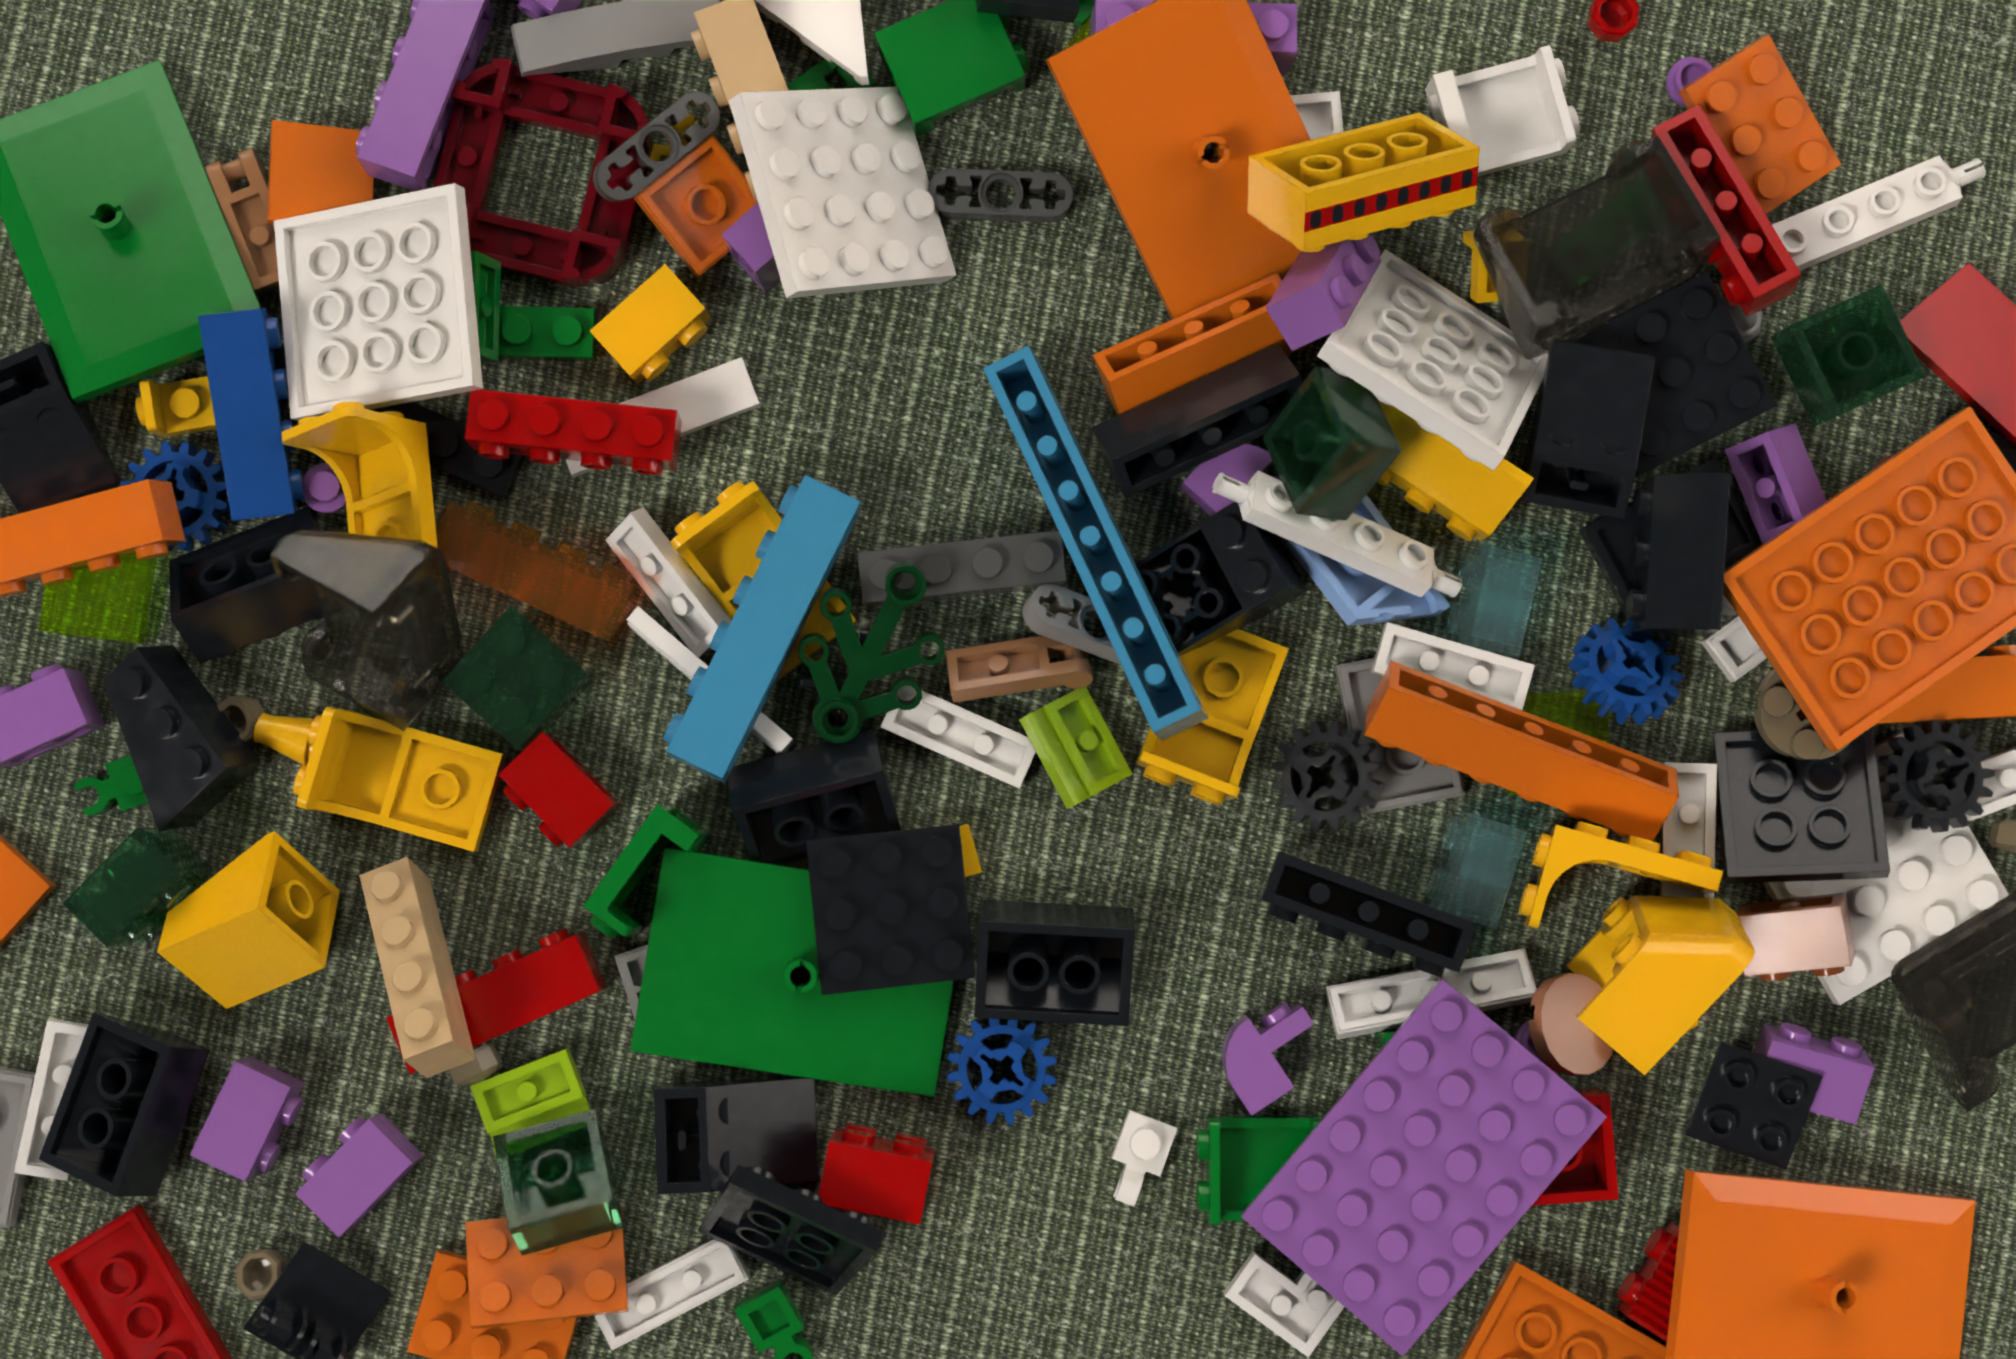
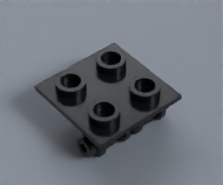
(1753, 1104)
(317, 1307)

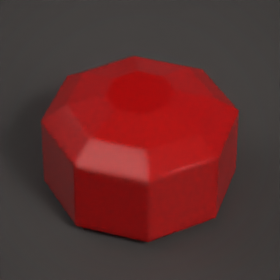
(1613, 19)

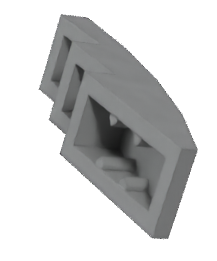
(605, 35)

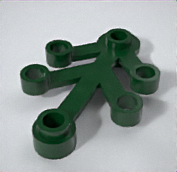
(866, 660)

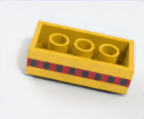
(1362, 181)

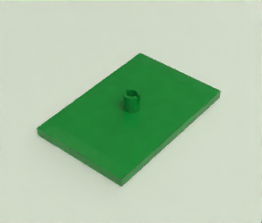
(117, 230)
(725, 993)

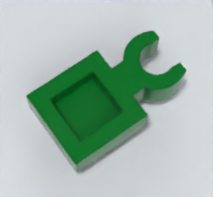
(120, 786)
(773, 1321)

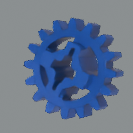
(182, 472)
(1625, 672)
(989, 1086)

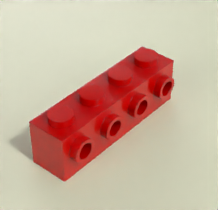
(1750, 253)
(573, 430)

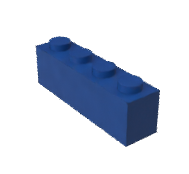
(250, 412)

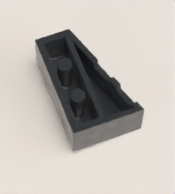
(176, 736)

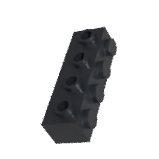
(1197, 420)
(1366, 911)

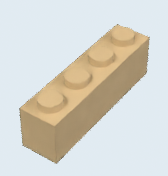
(740, 53)
(416, 968)

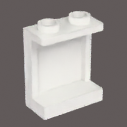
(1508, 110)

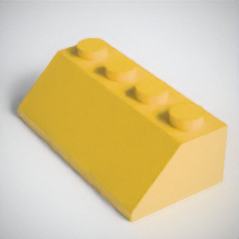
(1450, 483)

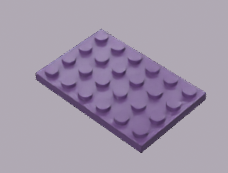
(1423, 1166)

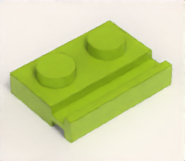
(1075, 747)
(531, 1094)

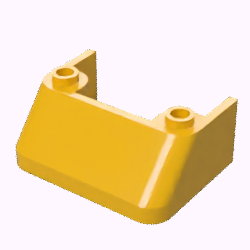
(1659, 970)

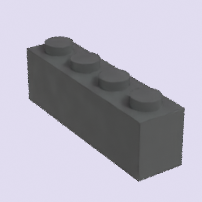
(968, 567)

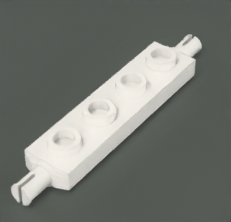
(1875, 210)
(1352, 542)

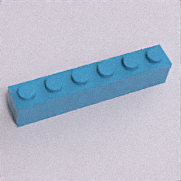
(763, 629)

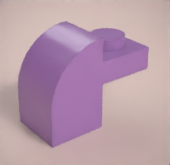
(1237, 463)
(1249, 1056)

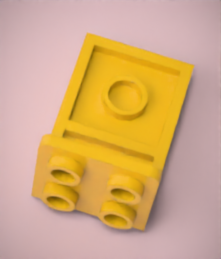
(379, 465)
(724, 549)
(1234, 685)
(399, 778)
(1590, 845)

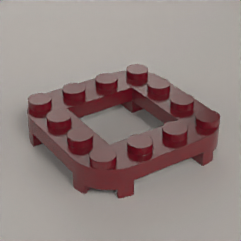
(558, 104)

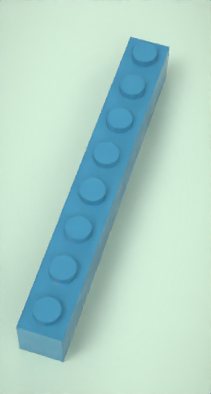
(1095, 544)

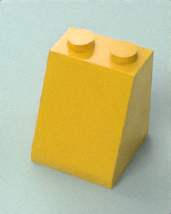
(253, 924)

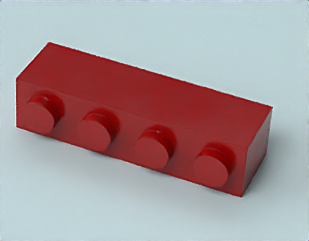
(525, 987)

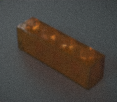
(536, 573)

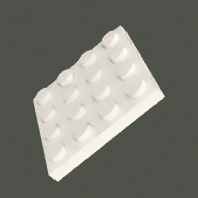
(841, 189)
(378, 302)
(1437, 361)
(1929, 891)

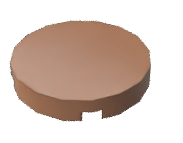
(1558, 1034)

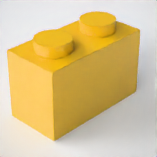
(652, 325)

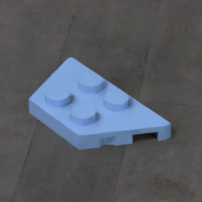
(1359, 596)

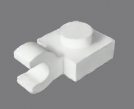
(1143, 1148)

